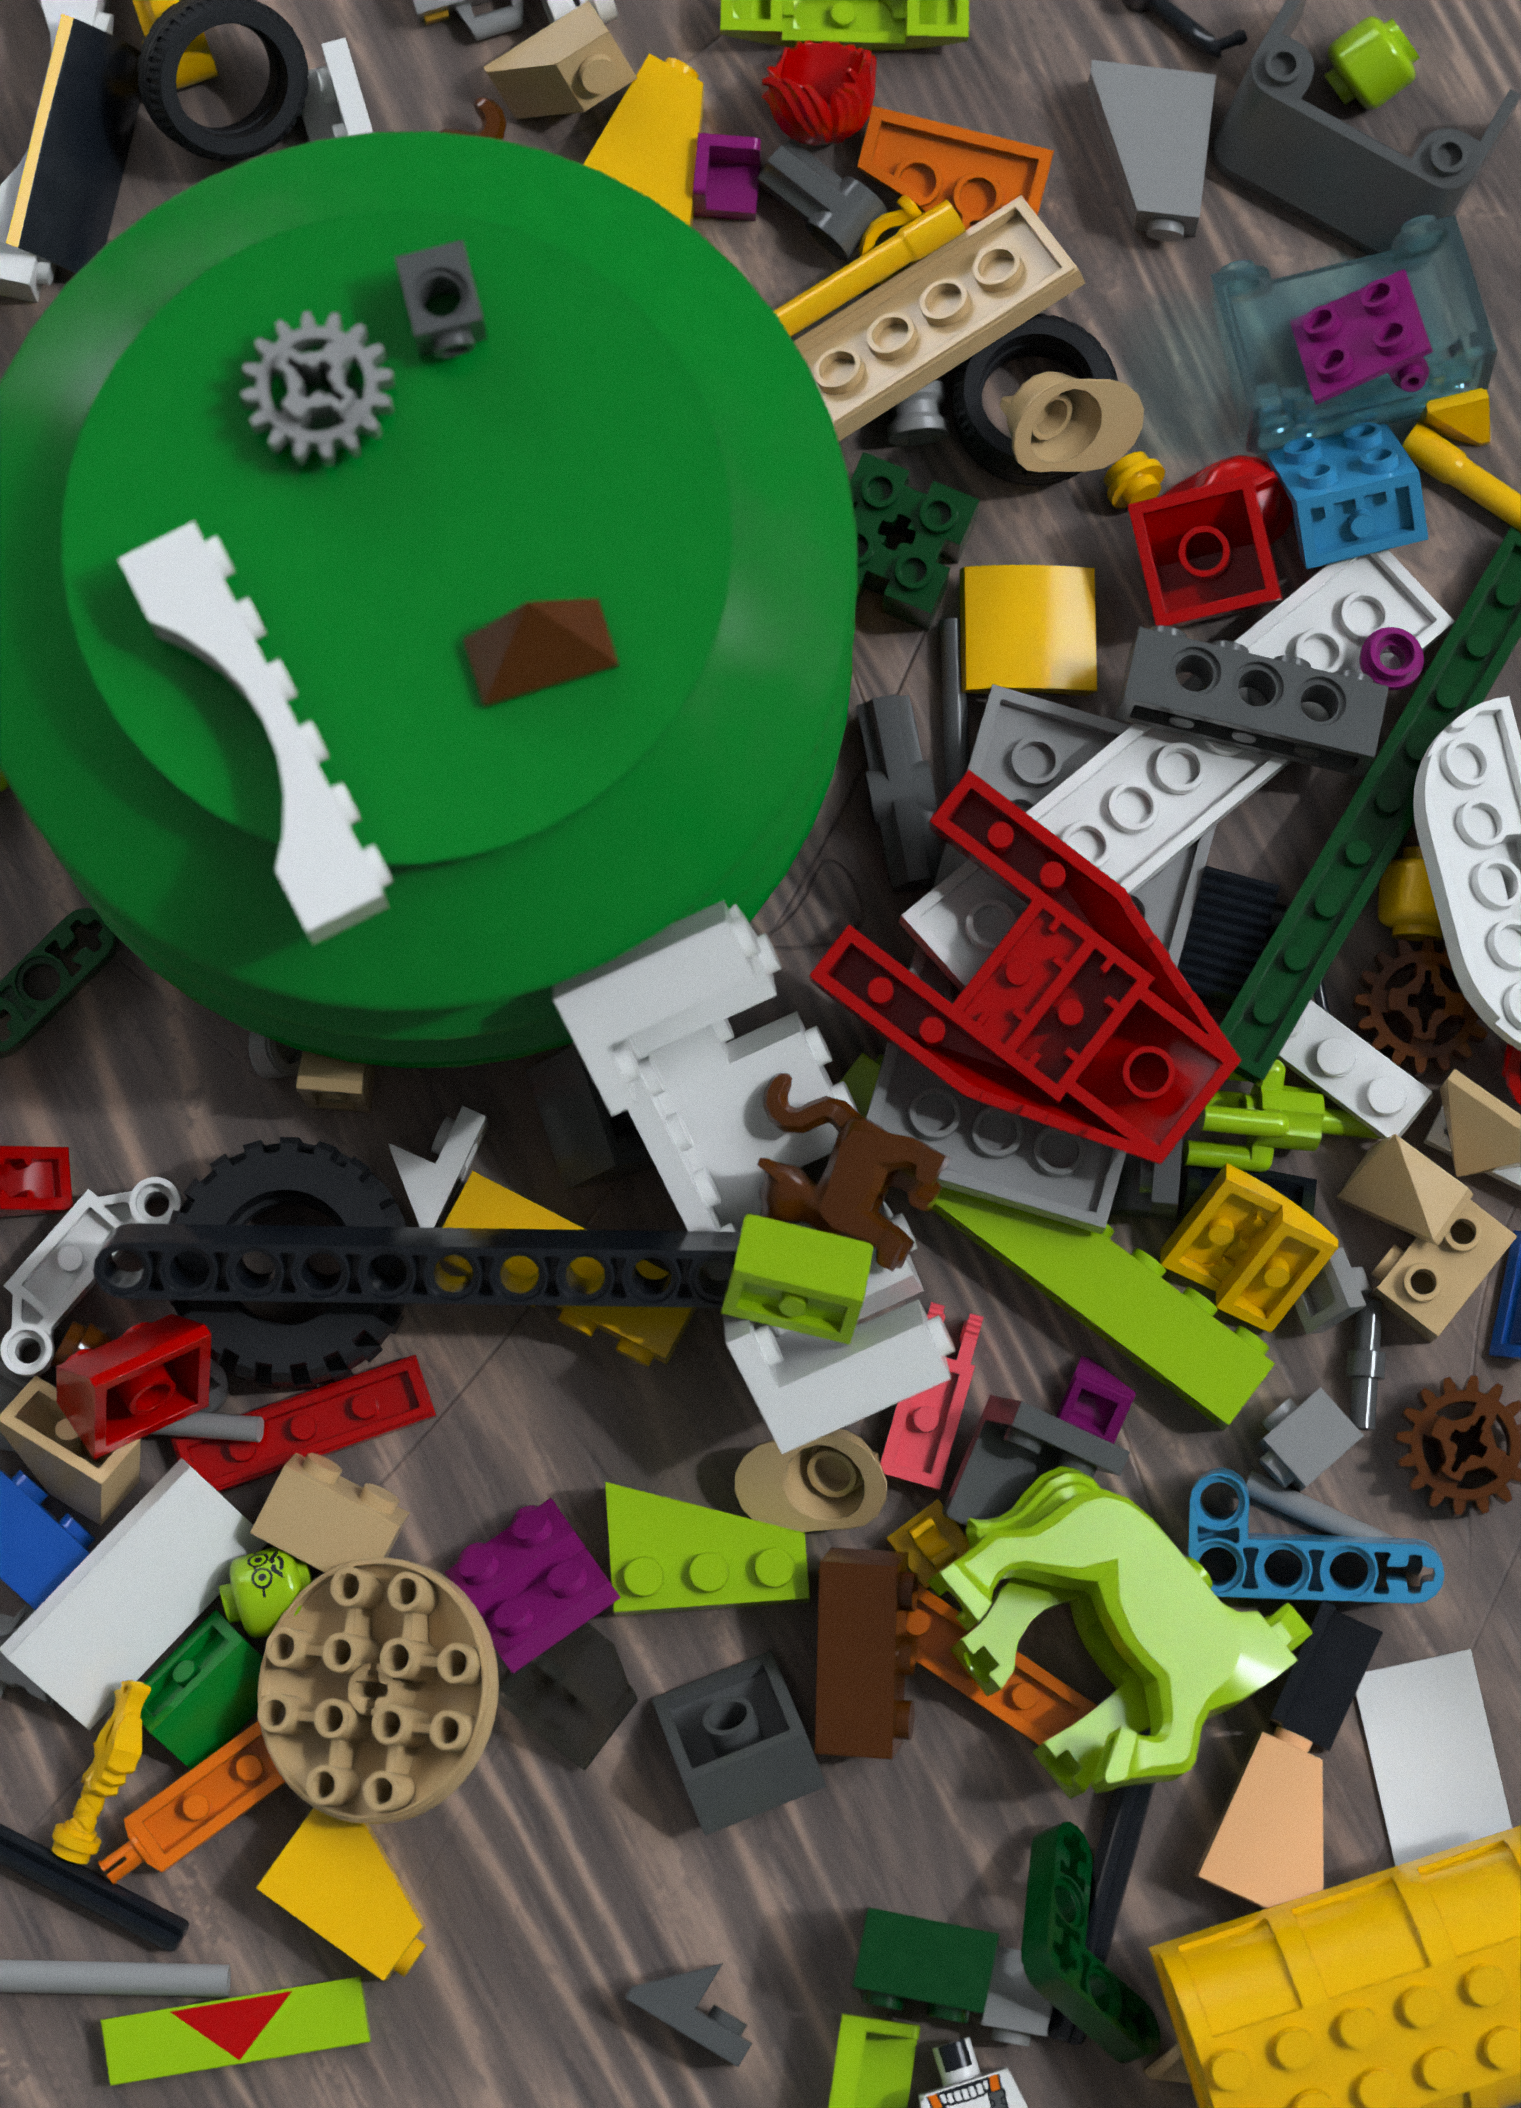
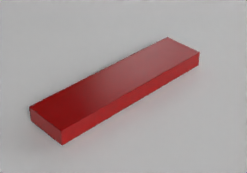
(316, 1423)

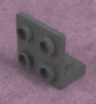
(1011, 1452)

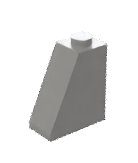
(1156, 141)

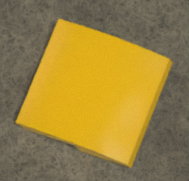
(1028, 629)
(1249, 1248)

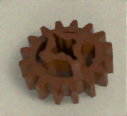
(1393, 1006)
(1437, 1432)

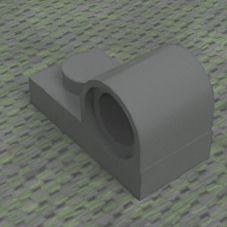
(1149, 1188)

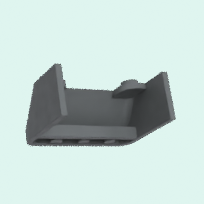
(1330, 169)

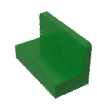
(203, 1691)

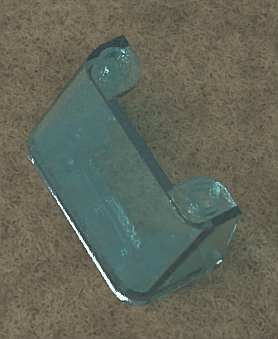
(1264, 360)

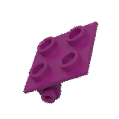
(1364, 338)

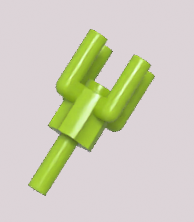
(1270, 1119)

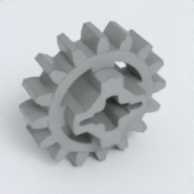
(336, 363)

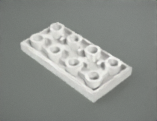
(132, 1594)

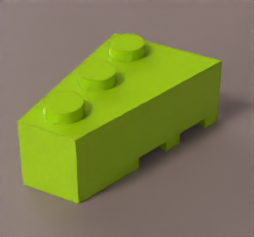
(697, 1557)

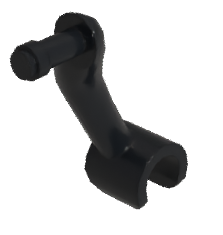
(1187, 27)

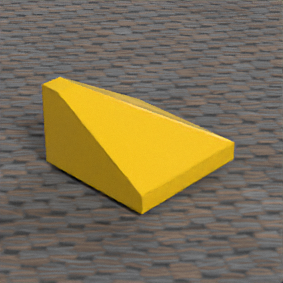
(1460, 417)

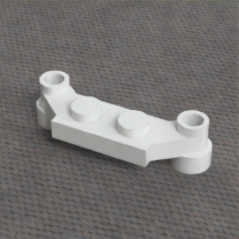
(63, 1265)

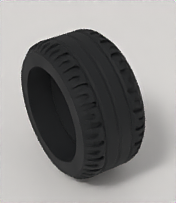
(272, 116)
(1039, 336)

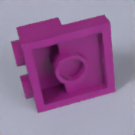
(532, 1583)

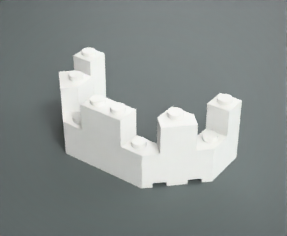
(659, 1048)

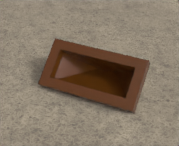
(539, 648)

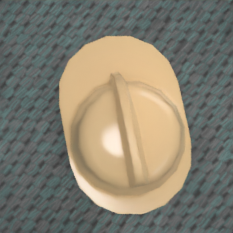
(1072, 422)
(814, 1486)

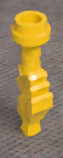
(115, 1756)

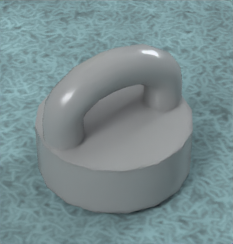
(273, 1058)

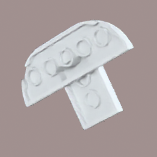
(1472, 856)

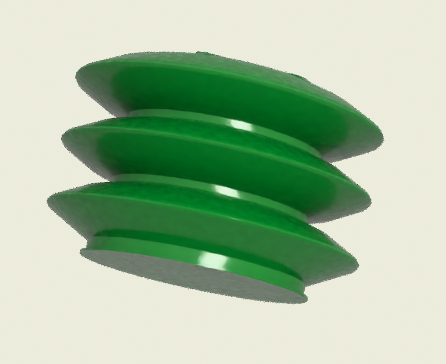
(607, 441)

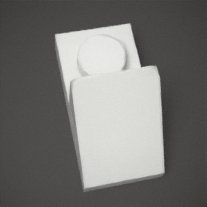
(433, 1185)

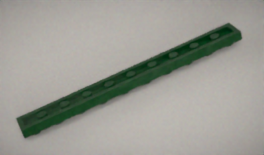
(1374, 822)

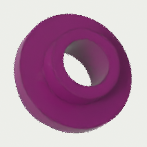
(1402, 645)

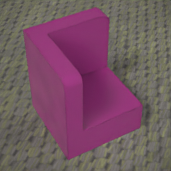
(726, 176)

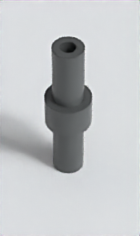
(1366, 1365)

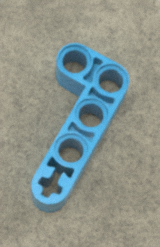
(1314, 1551)

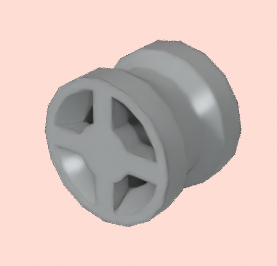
(919, 418)

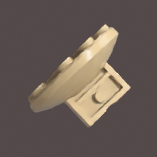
(378, 1691)

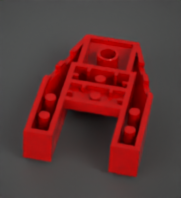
(1070, 1012)

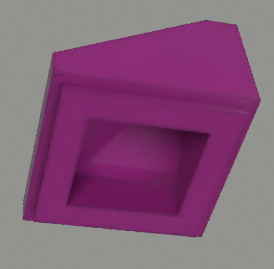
(1096, 1401)

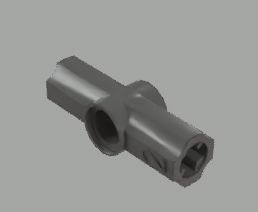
(899, 792)

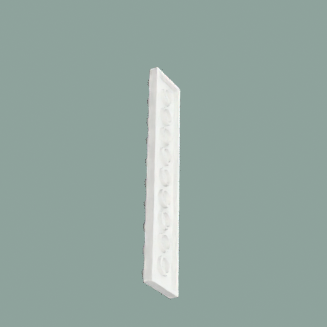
(1164, 790)

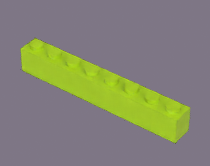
(1109, 1292)

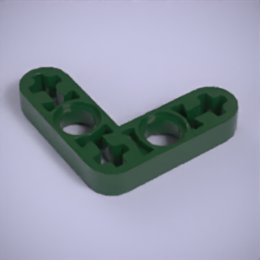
(32, 1014)
(1057, 1956)

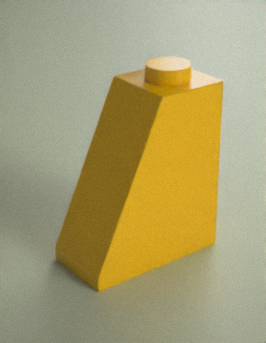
(655, 135)
(348, 1893)

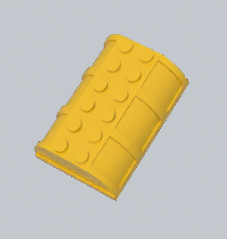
(1361, 1991)

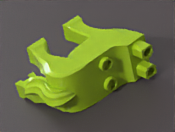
(1139, 1614)

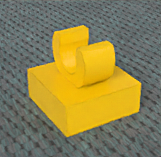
(930, 1541)

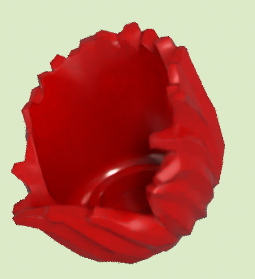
(821, 91)

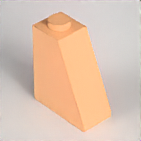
(1271, 1825)

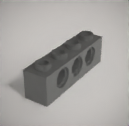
(1220, 715)

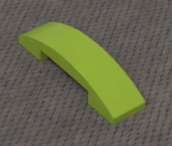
(857, 22)

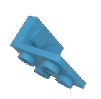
(1351, 493)

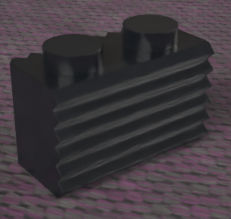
(1227, 934)

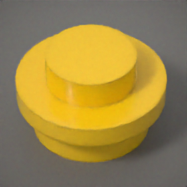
(1133, 479)

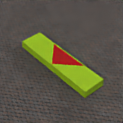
(236, 2030)

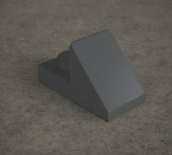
(676, 2003)

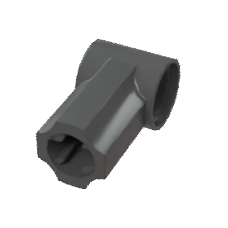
(832, 207)

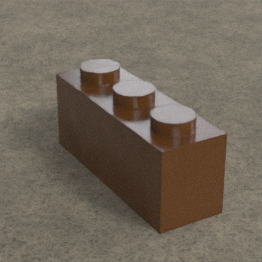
(864, 1653)

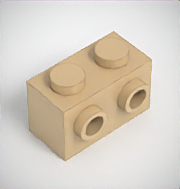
(1433, 1282)
(327, 1517)

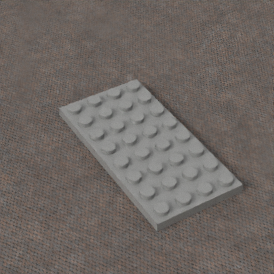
(995, 1155)

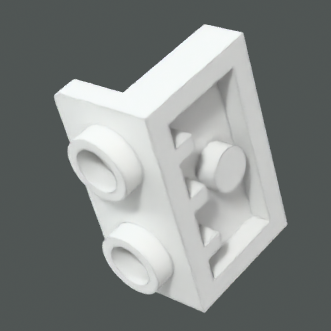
(334, 97)

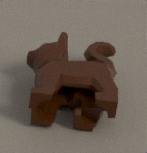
(857, 1176)

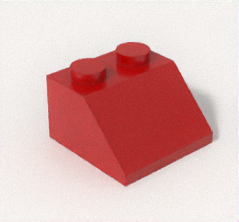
(1205, 552)
(136, 1383)

